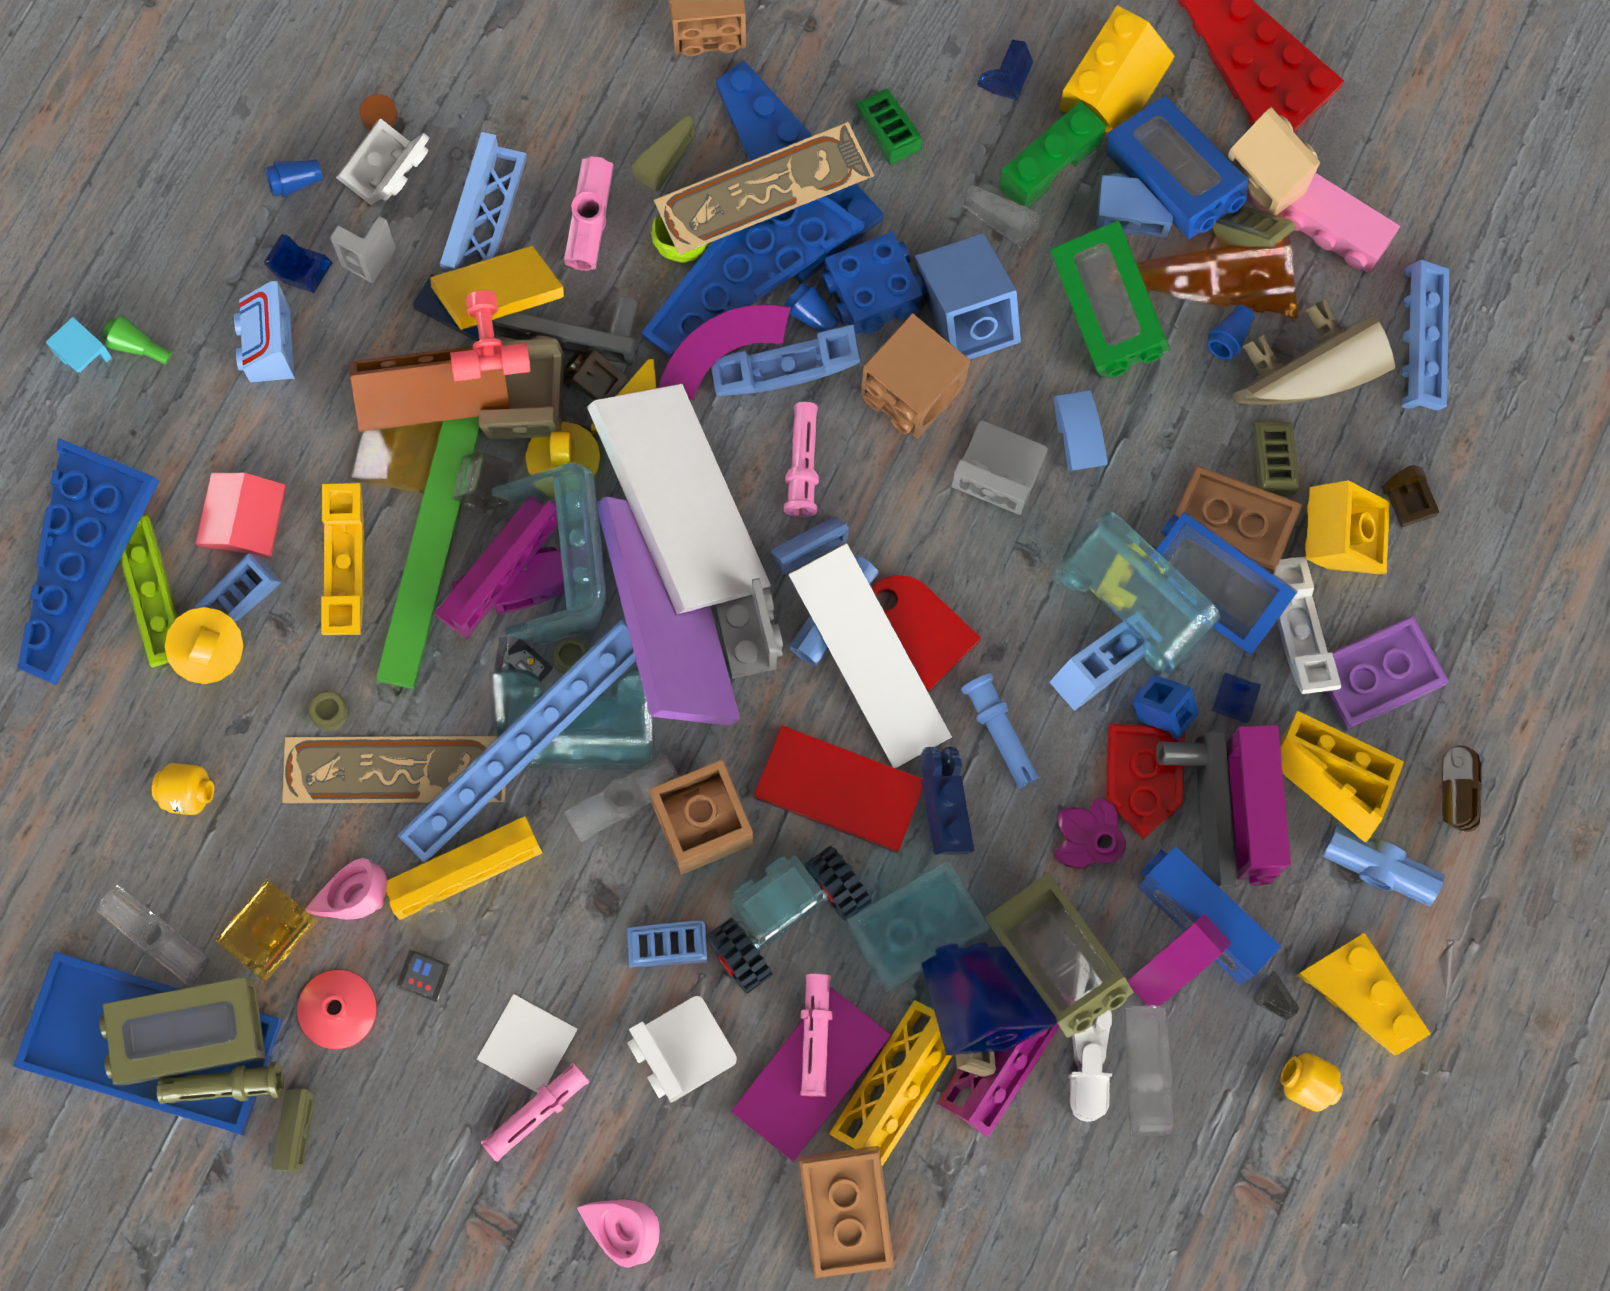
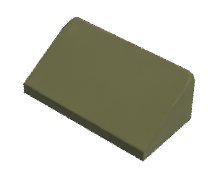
(293, 1130)

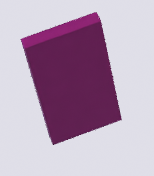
(774, 1099)

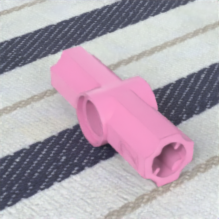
(591, 194)

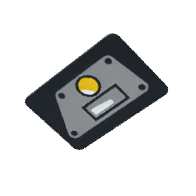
(524, 657)

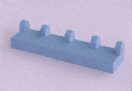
(1427, 336)

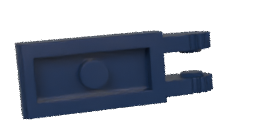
(946, 801)

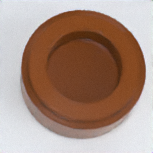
(376, 108)

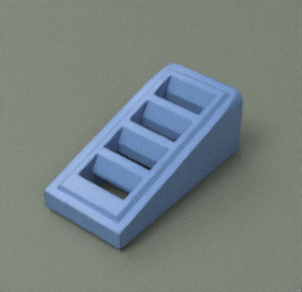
(229, 583)
(667, 958)

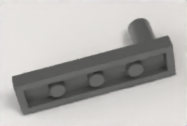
(613, 345)
(1210, 758)

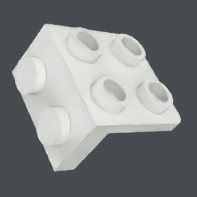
(380, 163)
(682, 1049)

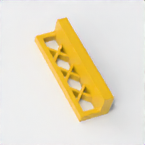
(462, 868)
(904, 1085)

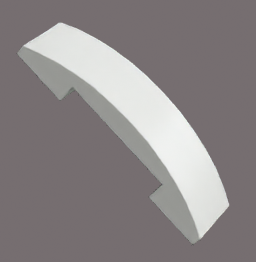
(1302, 634)

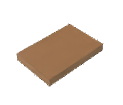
(1241, 514)
(846, 1212)

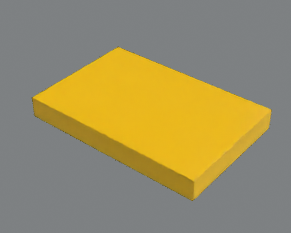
(516, 278)

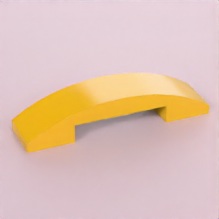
(343, 559)

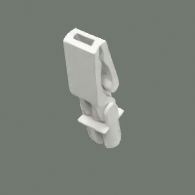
(1089, 1085)

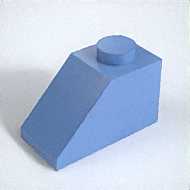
(1132, 205)

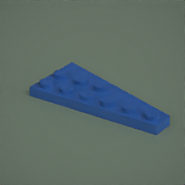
(767, 126)
(81, 542)

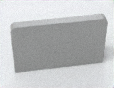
(367, 255)

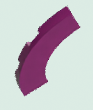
(719, 336)

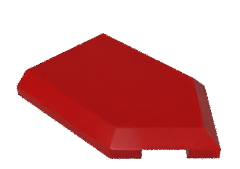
(1136, 782)

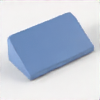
(810, 544)

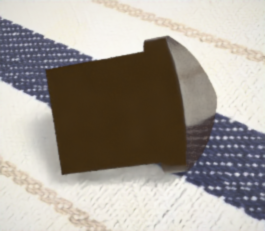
(1411, 496)

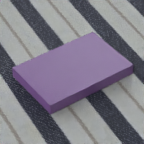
(1384, 673)

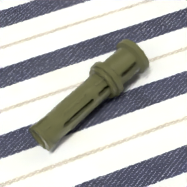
(238, 1083)

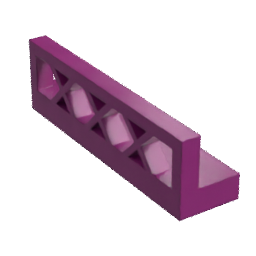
(498, 566)
(994, 1093)

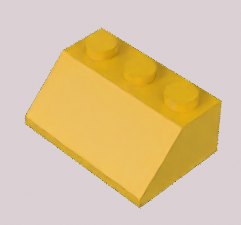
(1119, 70)

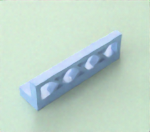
(471, 203)

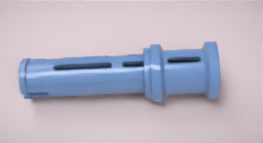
(993, 714)

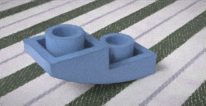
(1081, 430)

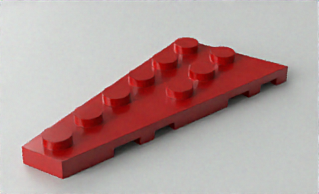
(1262, 60)

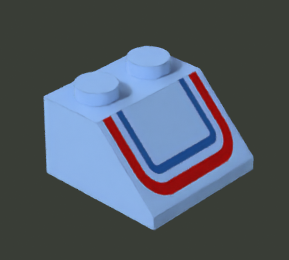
(265, 335)

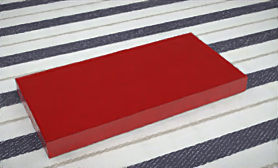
(839, 789)

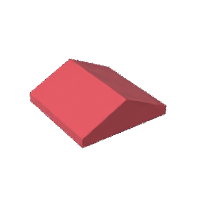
(241, 513)

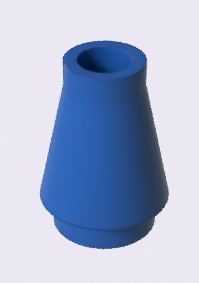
(291, 176)
(811, 309)
(1230, 334)

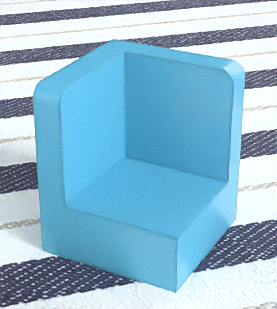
(76, 346)

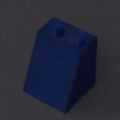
(983, 999)

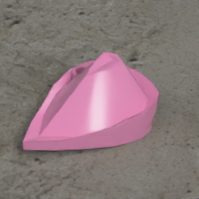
(352, 892)
(623, 1229)

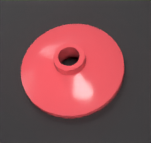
(353, 1020)

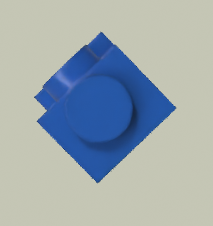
(1166, 705)

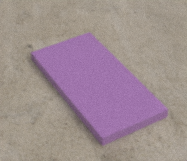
(674, 652)

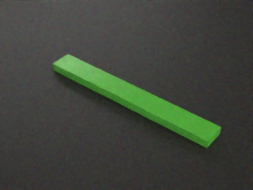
(427, 556)

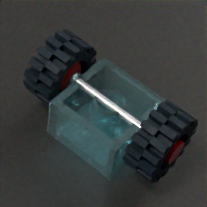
(777, 905)

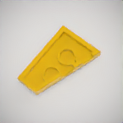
(1368, 993)

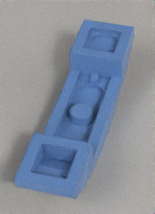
(787, 365)

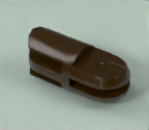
(1461, 788)

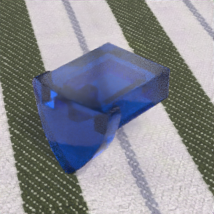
(1012, 74)

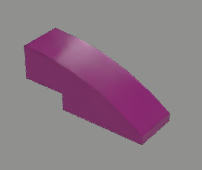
(1179, 962)

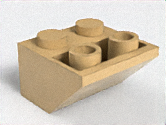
(1274, 162)

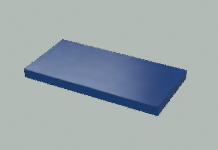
(68, 1045)

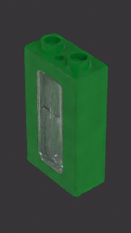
(1110, 300)

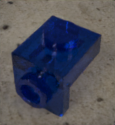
(297, 265)

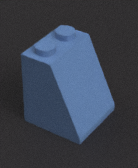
(970, 296)

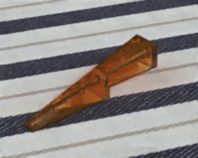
(1229, 275)

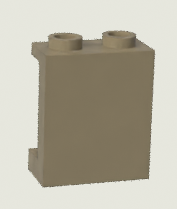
(532, 396)

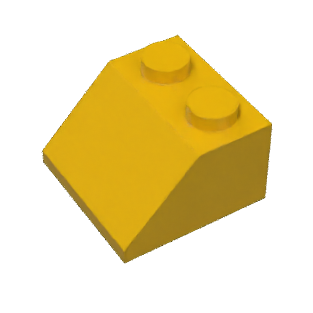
(1347, 528)

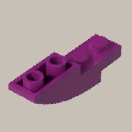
(535, 585)

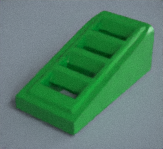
(892, 151)

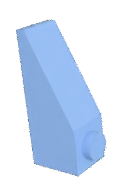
(1098, 665)

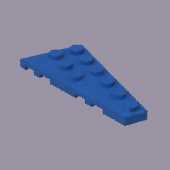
(748, 267)

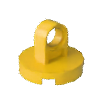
(563, 447)
(204, 645)

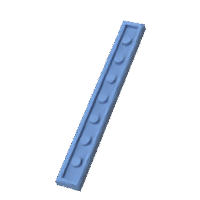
(520, 743)

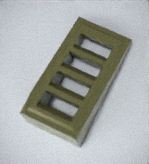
(661, 157)
(1251, 228)
(1277, 485)

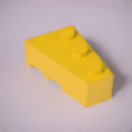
(1339, 772)

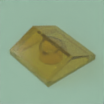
(397, 456)
(266, 930)

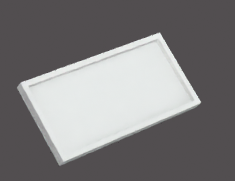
(678, 497)

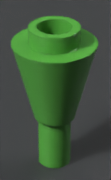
(126, 337)

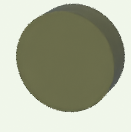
(328, 710)

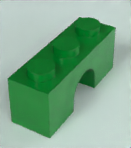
(1064, 142)

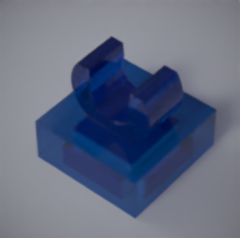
(1236, 697)

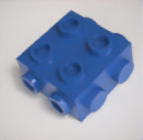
(873, 283)

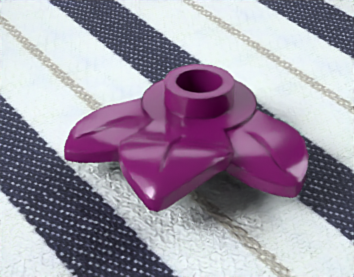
(1085, 831)

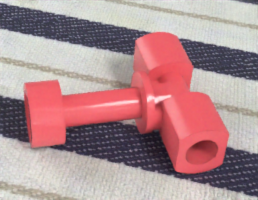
(488, 351)

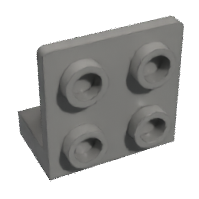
(999, 467)
(748, 634)

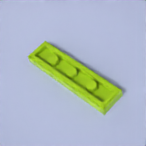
(149, 590)

